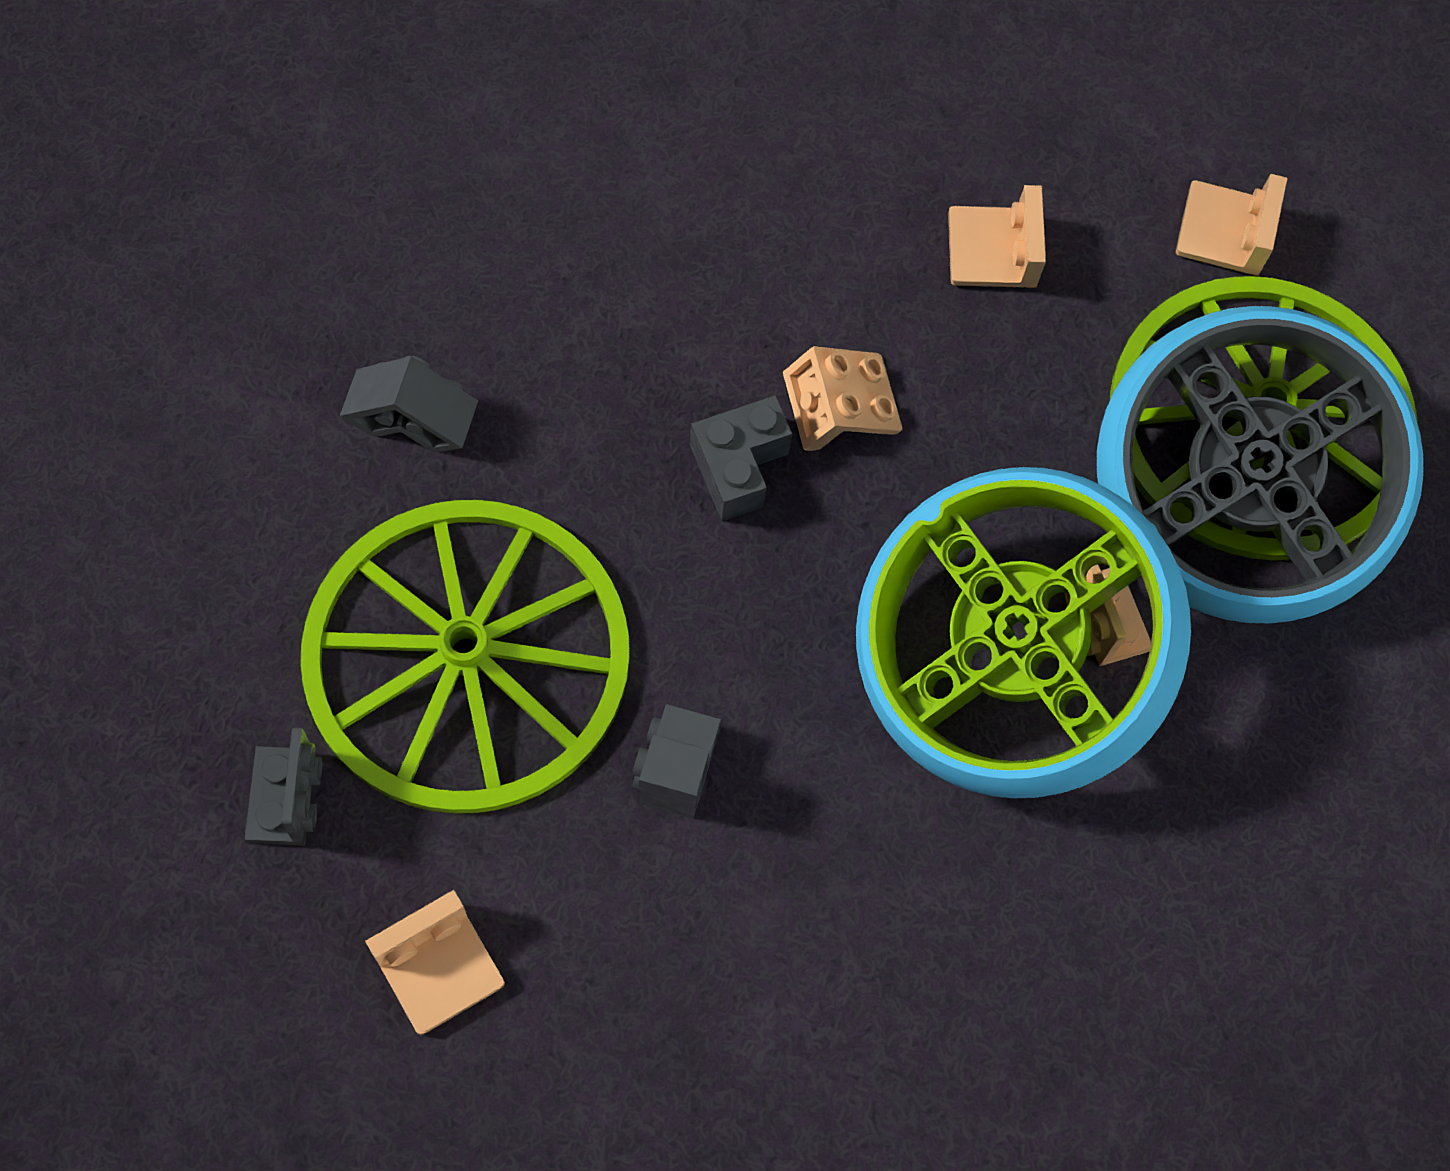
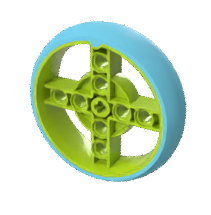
(941, 525)

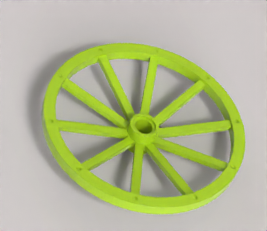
(1288, 295)
(467, 664)

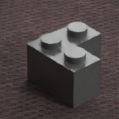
(410, 400)
(733, 446)
(677, 760)

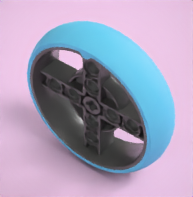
(1367, 393)

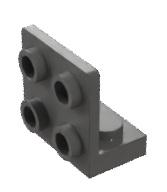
(282, 793)

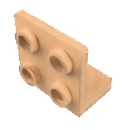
(1230, 225)
(998, 243)
(840, 393)
(1115, 625)
(435, 963)

